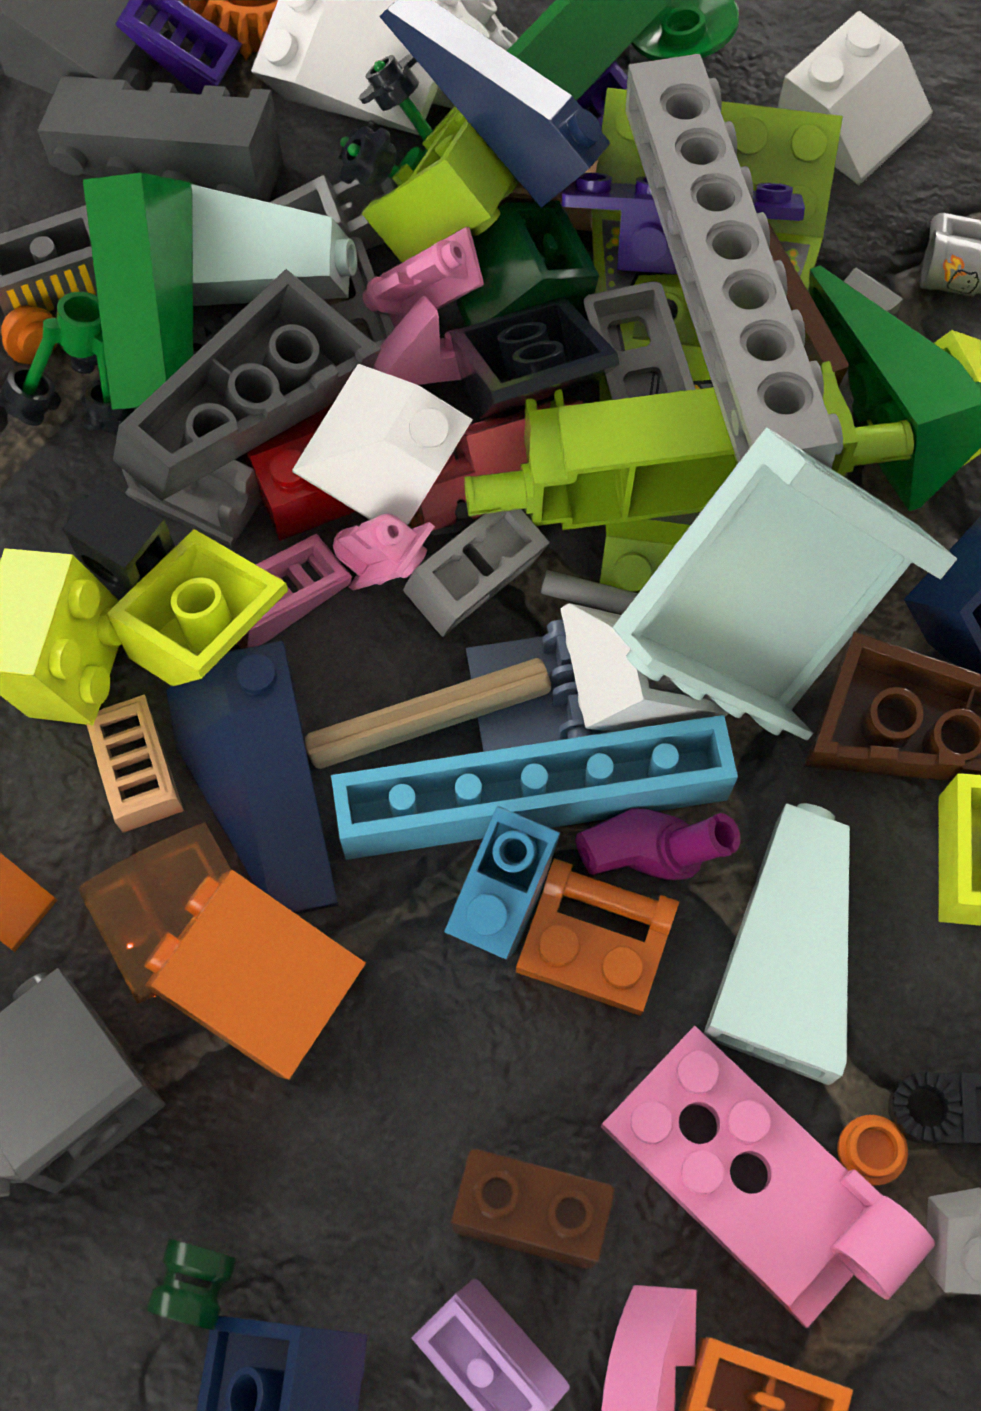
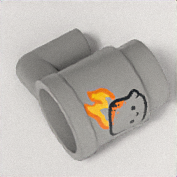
(953, 255)

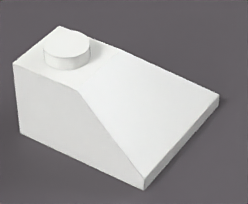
(382, 445)

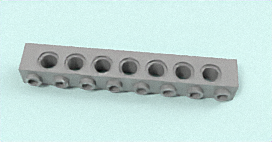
(725, 260)

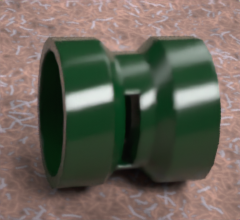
(185, 1300)

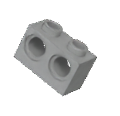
(474, 567)

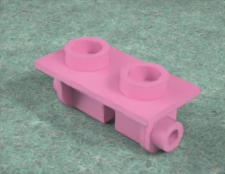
(440, 273)
(381, 549)

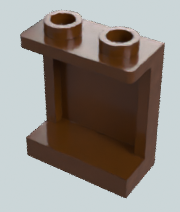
(532, 1209)

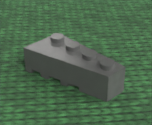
(195, 138)
(243, 387)

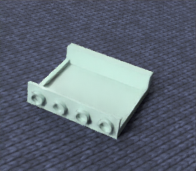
(771, 584)

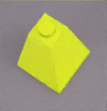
(193, 609)

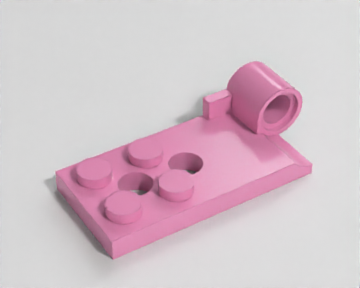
(810, 1220)

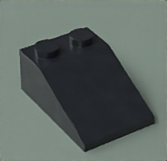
(529, 357)

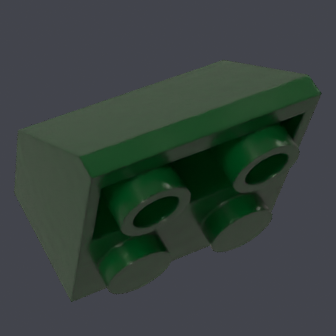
(527, 261)

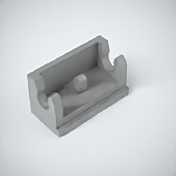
(213, 505)

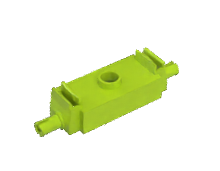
(645, 457)

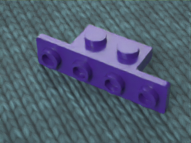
(641, 232)

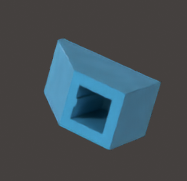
(503, 883)

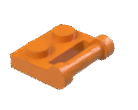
(591, 957)

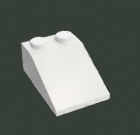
(322, 52)

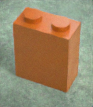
(252, 972)

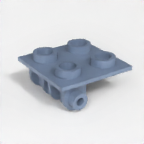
(539, 719)

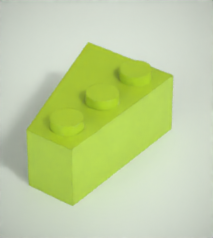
(449, 190)

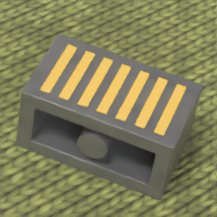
(46, 262)

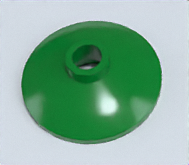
(689, 29)

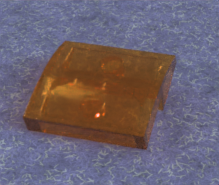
(147, 897)

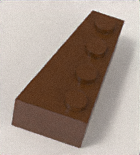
(899, 715)

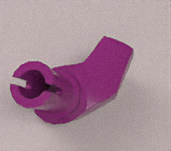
(656, 843)

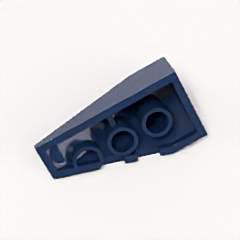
(514, 108)
(251, 761)

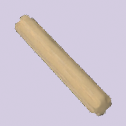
(428, 713)

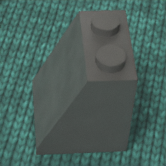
(73, 40)
(64, 1084)

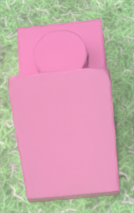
(416, 350)

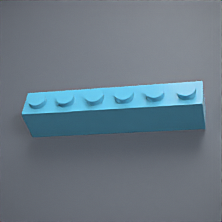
(543, 782)

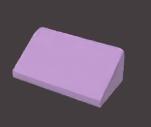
(489, 1355)

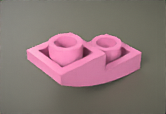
(649, 1343)

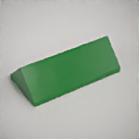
(582, 38)

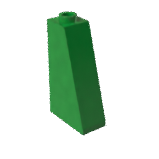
(142, 279)

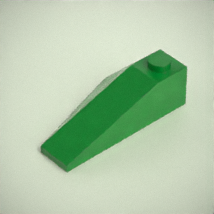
(903, 377)

